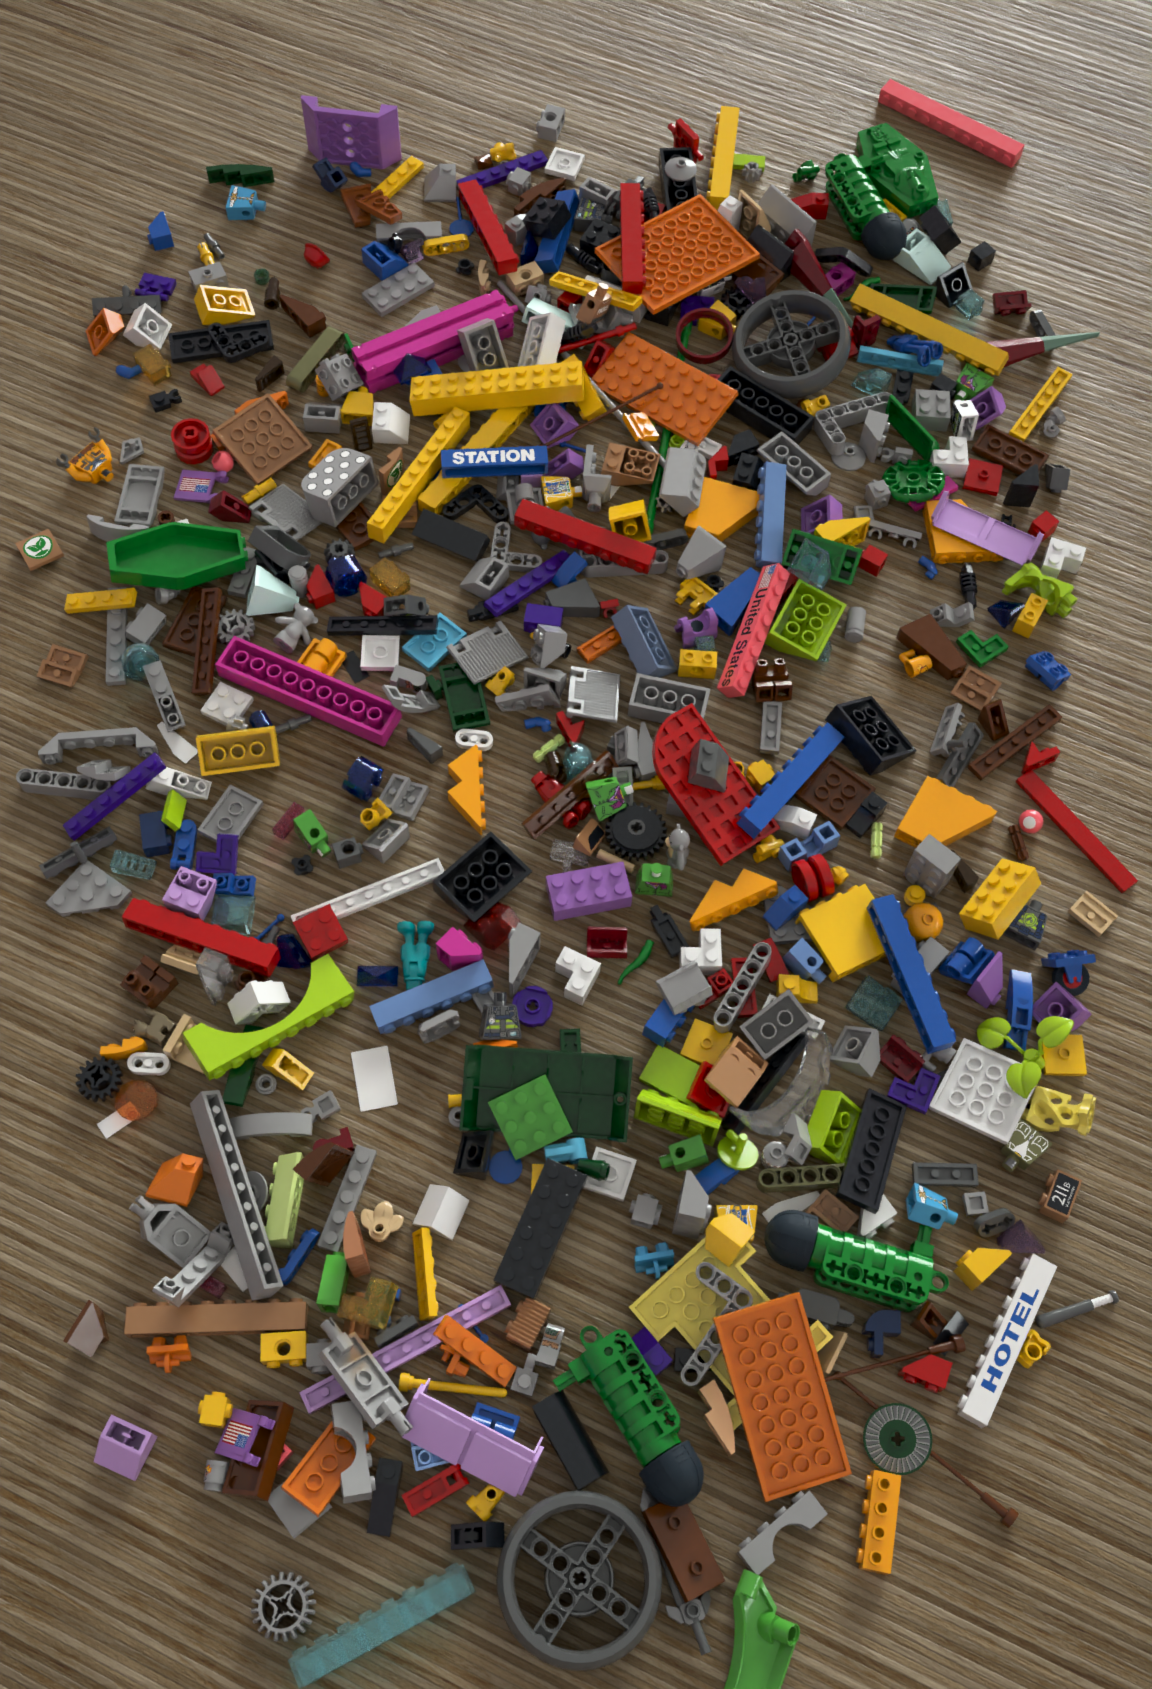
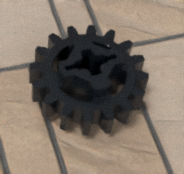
(736, 301)
(94, 1072)

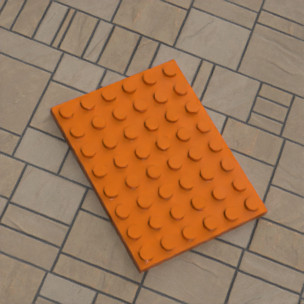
(684, 252)

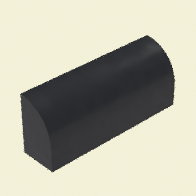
(451, 535)
(570, 1440)

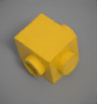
(759, 775)
(215, 1410)

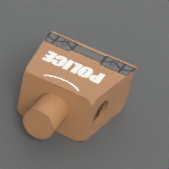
(595, 305)

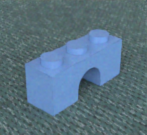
(819, 842)

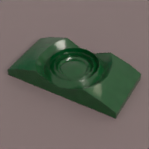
(917, 297)
(463, 699)

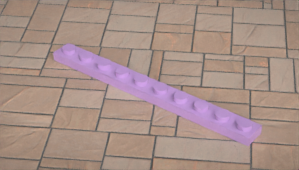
(411, 1345)

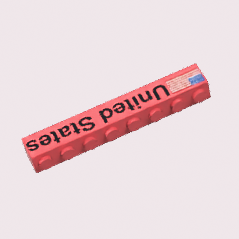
(753, 631)

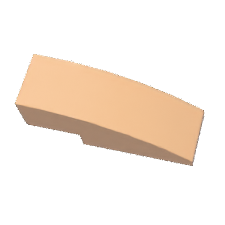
(718, 1416)

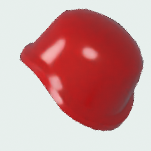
(315, 256)

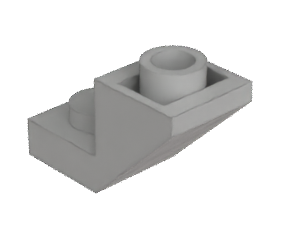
(950, 617)
(800, 1144)

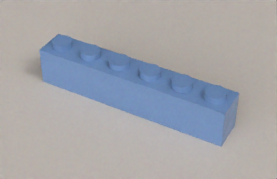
(770, 514)
(431, 997)

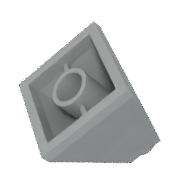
(701, 556)

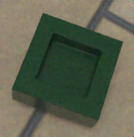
(435, 687)

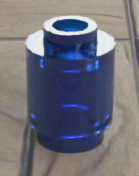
(260, 719)

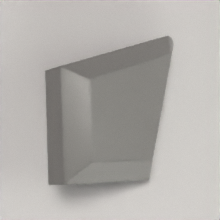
(131, 449)

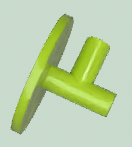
(737, 1151)

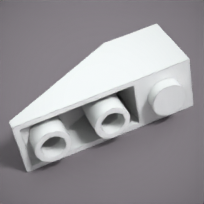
(182, 783)

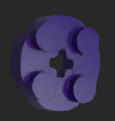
(542, 1000)

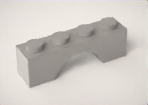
(409, 231)
(356, 1480)
(804, 1513)

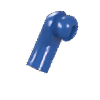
(359, 171)
(127, 372)
(928, 564)
(538, 721)

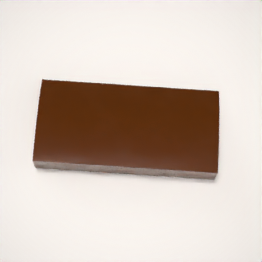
(759, 269)
(323, 1163)
(257, 1482)

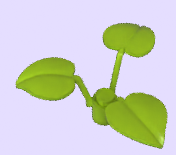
(1025, 1076)

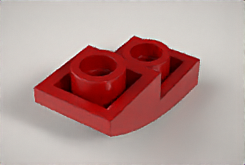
(776, 963)
(720, 984)

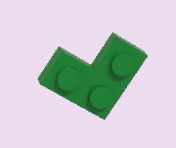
(980, 651)

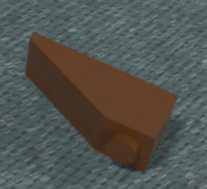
(304, 315)

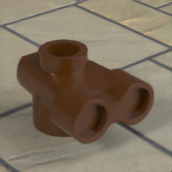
(247, 976)

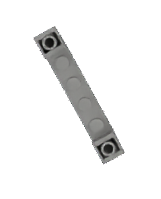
(53, 750)
(198, 1270)

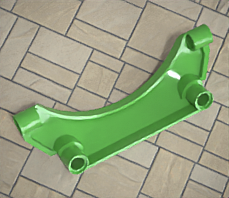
(761, 1638)

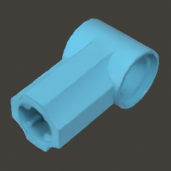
(570, 1152)

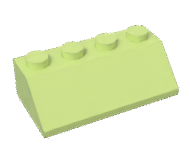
(285, 1201)

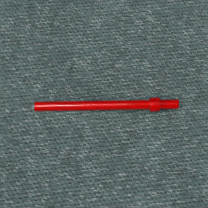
(618, 331)

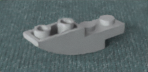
(164, 696)

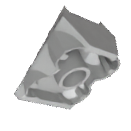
(684, 988)
(438, 1026)

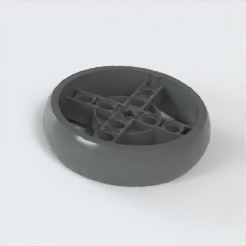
(792, 342)
(634, 1620)

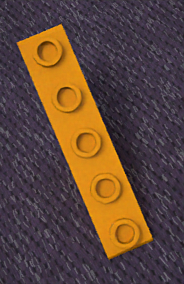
(467, 792)
(729, 900)

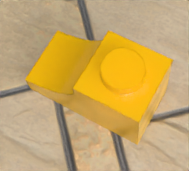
(803, 990)
(287, 1068)

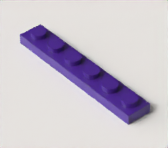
(500, 172)
(525, 585)
(114, 796)

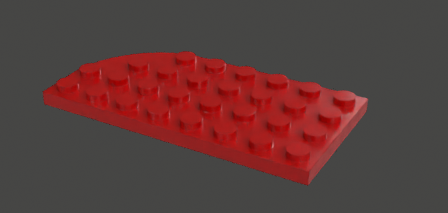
(708, 810)

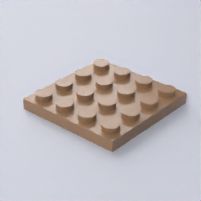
(262, 439)

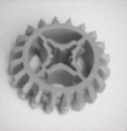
(277, 1617)

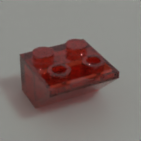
(493, 926)

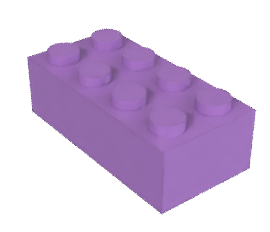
(588, 891)

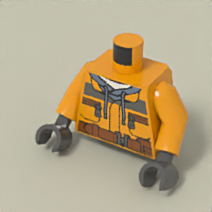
(90, 463)

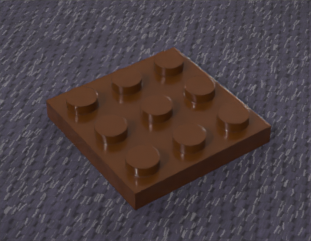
(834, 792)

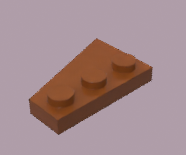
(350, 196)
(380, 207)

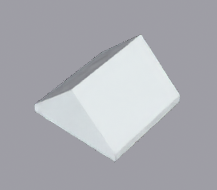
(441, 1211)

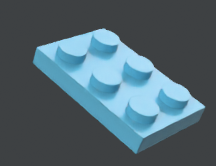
(431, 649)

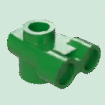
(807, 170)

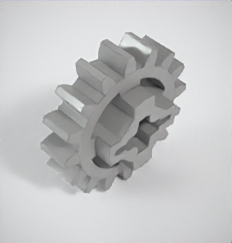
(234, 626)

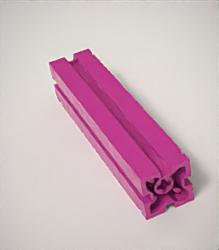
(429, 338)

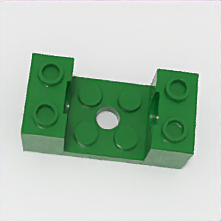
(843, 557)

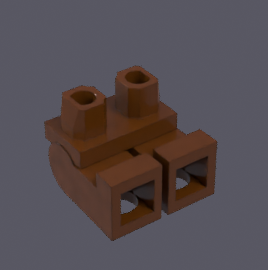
(771, 681)
(149, 983)

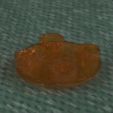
(136, 1100)

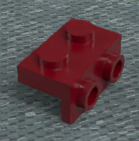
(1010, 302)
(865, 331)
(607, 942)
(900, 1059)

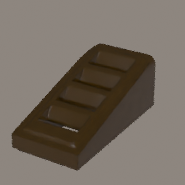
(270, 373)
(361, 435)
(965, 875)

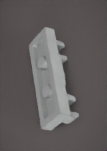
(894, 532)
(947, 729)

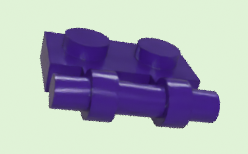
(156, 285)

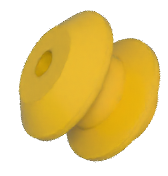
(914, 895)

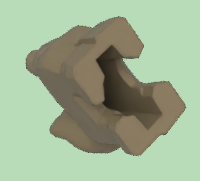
(156, 1029)

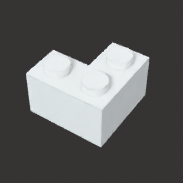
(953, 459)
(1061, 556)
(708, 953)
(581, 973)
(258, 999)

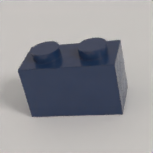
(154, 834)

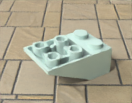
(922, 257)

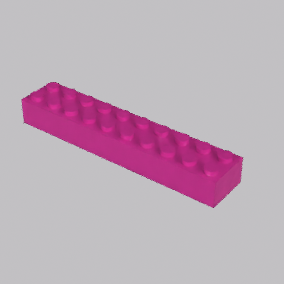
(308, 691)

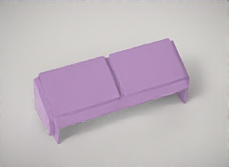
(985, 531)
(470, 1444)

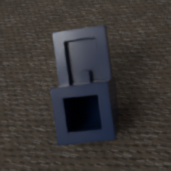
(330, 177)
(878, 1325)

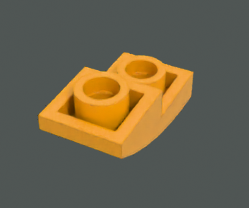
(129, 1046)

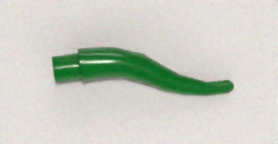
(867, 282)
(641, 959)

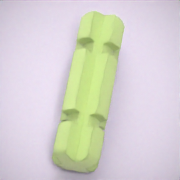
(548, 747)
(876, 840)

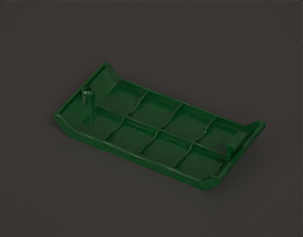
(582, 1082)

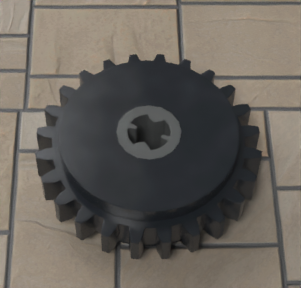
(638, 844)

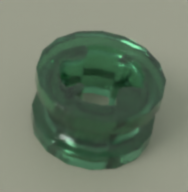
(260, 273)

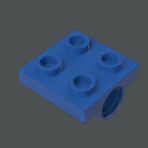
(1044, 665)
(967, 961)
(496, 1419)

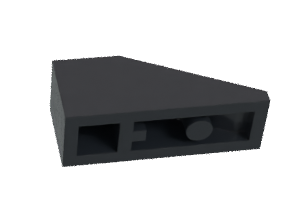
(385, 1496)

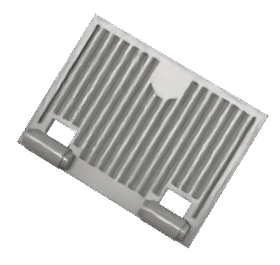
(286, 511)
(487, 653)
(594, 693)

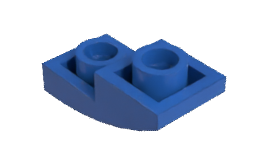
(569, 570)
(234, 885)
(714, 1175)

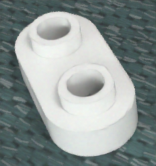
(474, 737)
(150, 1063)

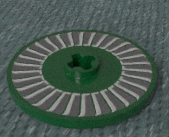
(912, 1451)

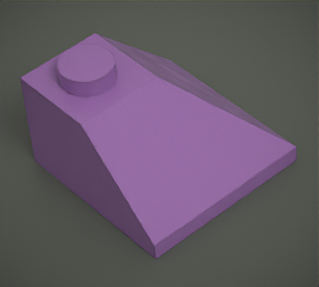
(988, 405)
(552, 423)
(820, 513)
(989, 983)
(1060, 1003)

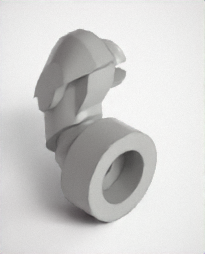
(1056, 417)
(164, 595)

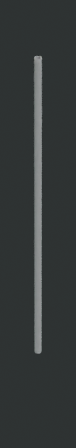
(565, 355)

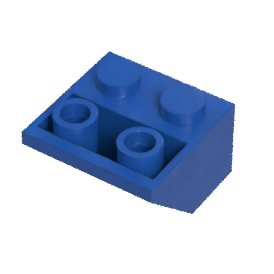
(382, 260)

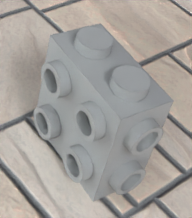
(338, 376)

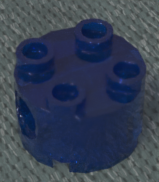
(345, 575)
(362, 778)

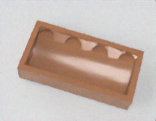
(354, 1247)

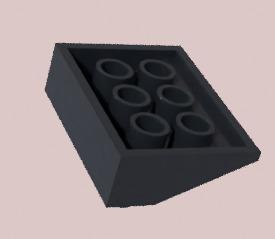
(870, 734)
(481, 878)

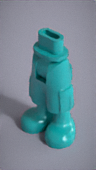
(415, 956)

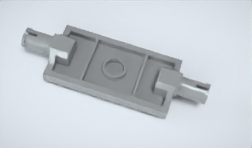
(363, 1379)

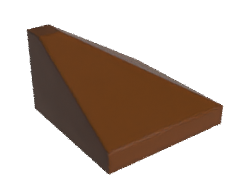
(483, 161)

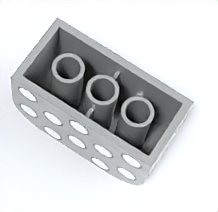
(338, 484)

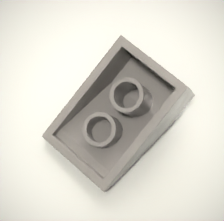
(523, 948)

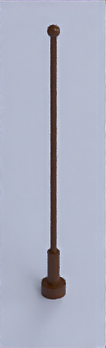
(659, 386)
(956, 1344)
(1008, 1516)

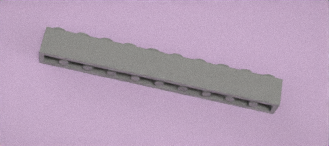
(236, 1195)

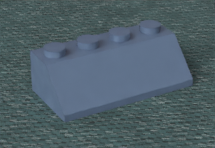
(643, 641)

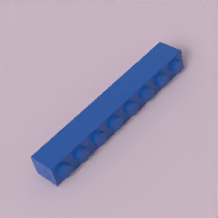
(790, 780)
(911, 974)

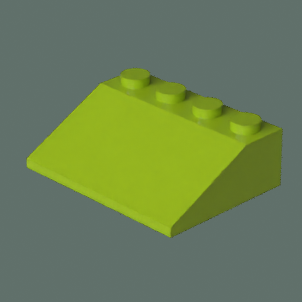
(805, 622)
(676, 1116)

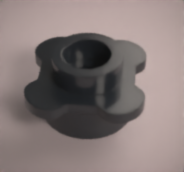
(395, 243)
(465, 266)
(714, 579)
(302, 870)

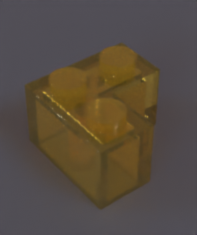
(373, 1308)

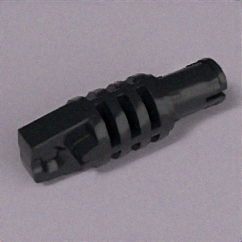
(650, 203)
(584, 258)
(579, 332)
(968, 584)

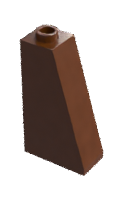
(929, 639)

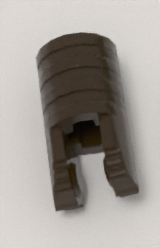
(272, 294)
(555, 766)

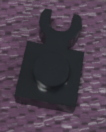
(162, 401)
(681, 1357)

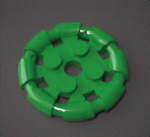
(926, 478)

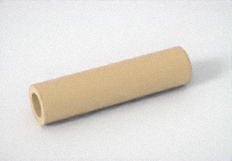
(610, 858)

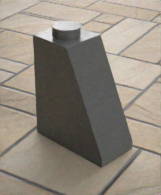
(575, 600)

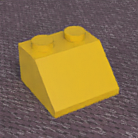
(979, 1265)

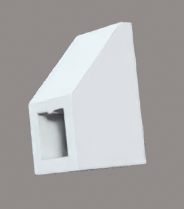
(871, 1222)

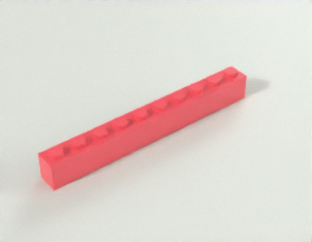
(951, 123)

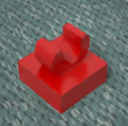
(609, 605)

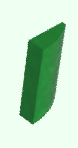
(910, 429)

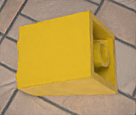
(630, 520)

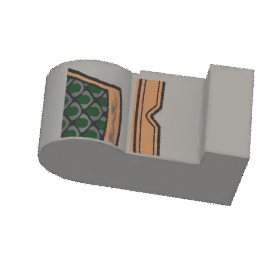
(408, 679)
(550, 1346)

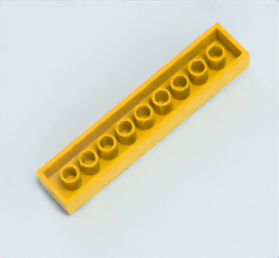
(497, 388)

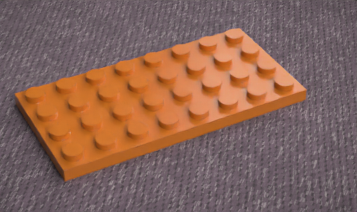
(687, 402)
(782, 1396)

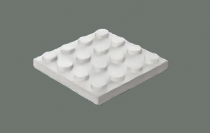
(979, 1094)

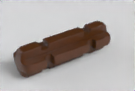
(1018, 842)

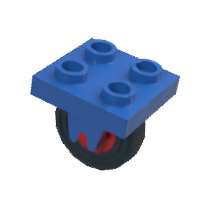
(1070, 969)

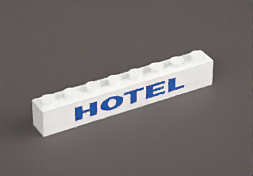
(1006, 1341)

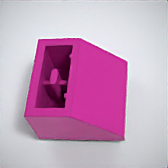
(457, 951)

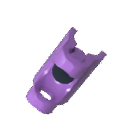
(701, 626)

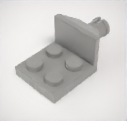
(614, 318)
(595, 487)
(170, 1230)

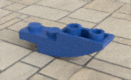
(1019, 1007)

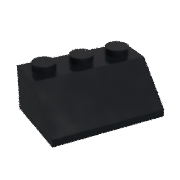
(772, 250)

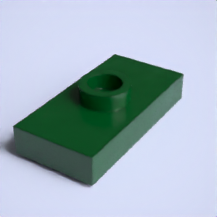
(570, 1040)

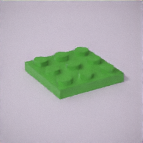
(530, 1117)

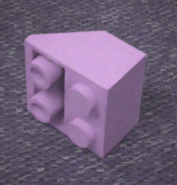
(190, 893)
(124, 1447)

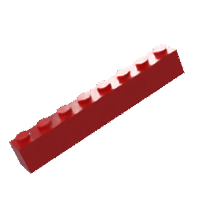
(488, 227)
(631, 238)
(585, 536)
(196, 935)

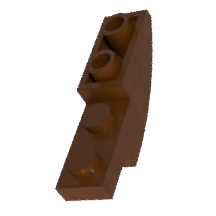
(546, 190)

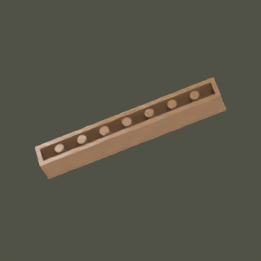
(216, 1319)

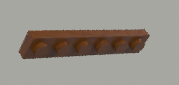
(206, 641)
(1014, 742)
(568, 795)

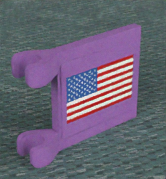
(198, 485)
(240, 1435)

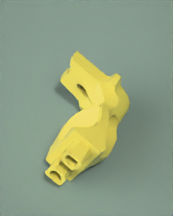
(1042, 1108)

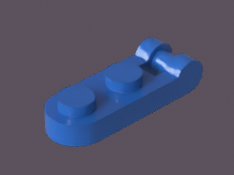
(184, 845)
(299, 1255)

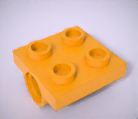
(323, 656)

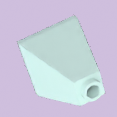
(269, 594)

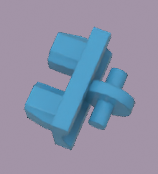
(654, 1262)

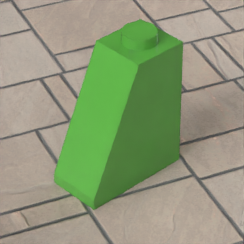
(333, 1282)

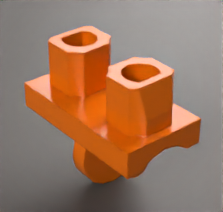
(169, 1355)
(456, 1366)

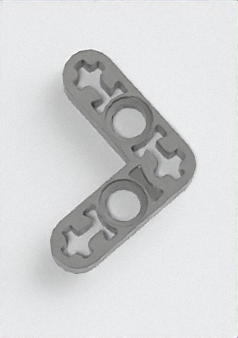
(507, 556)

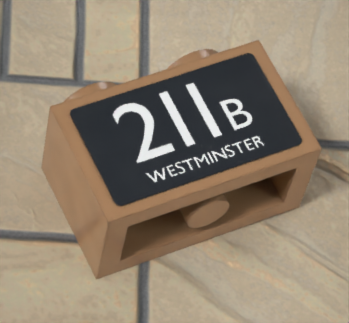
(1059, 1196)

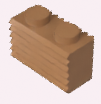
(528, 1323)

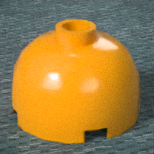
(924, 921)

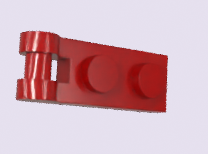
(434, 1490)

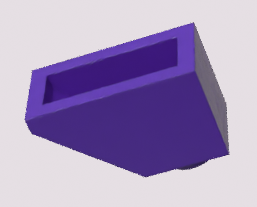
(652, 1351)

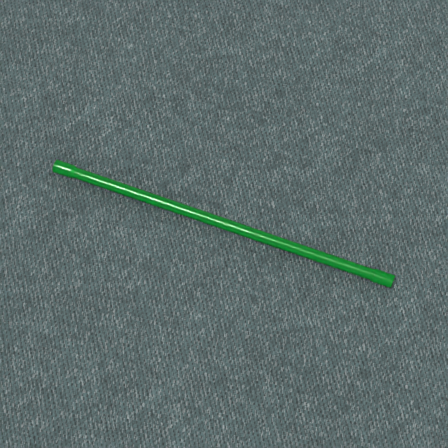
(655, 490)

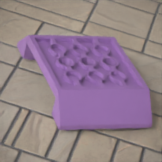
(373, 134)

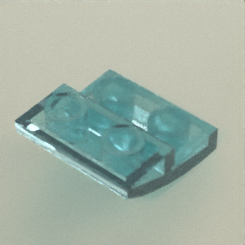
(874, 1003)

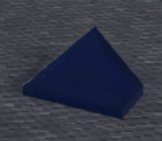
(529, 249)
(411, 367)
(1005, 611)
(292, 953)
(377, 976)

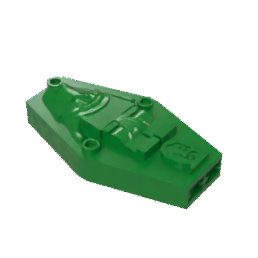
(905, 175)
(176, 555)

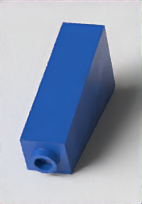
(733, 601)

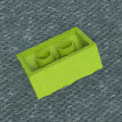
(832, 1126)

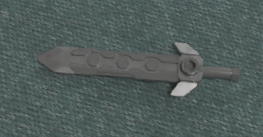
(686, 1613)

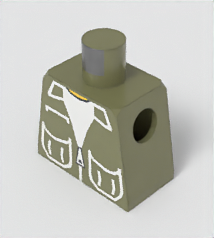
(1024, 1147)

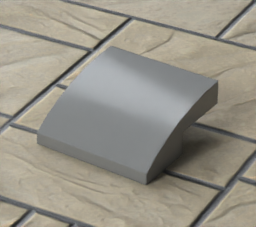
(103, 770)
(404, 796)
(292, 1513)

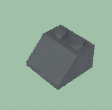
(708, 766)

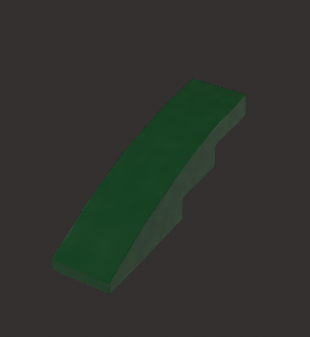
(240, 173)
(241, 1077)

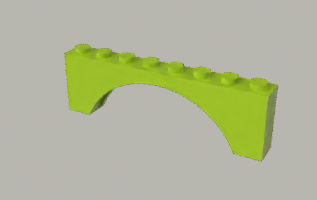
(221, 1050)

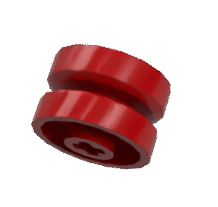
(192, 441)
(813, 877)

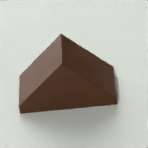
(994, 720)
(929, 1321)

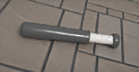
(1065, 1313)

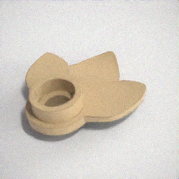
(382, 1218)

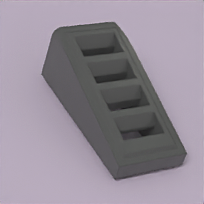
(427, 747)

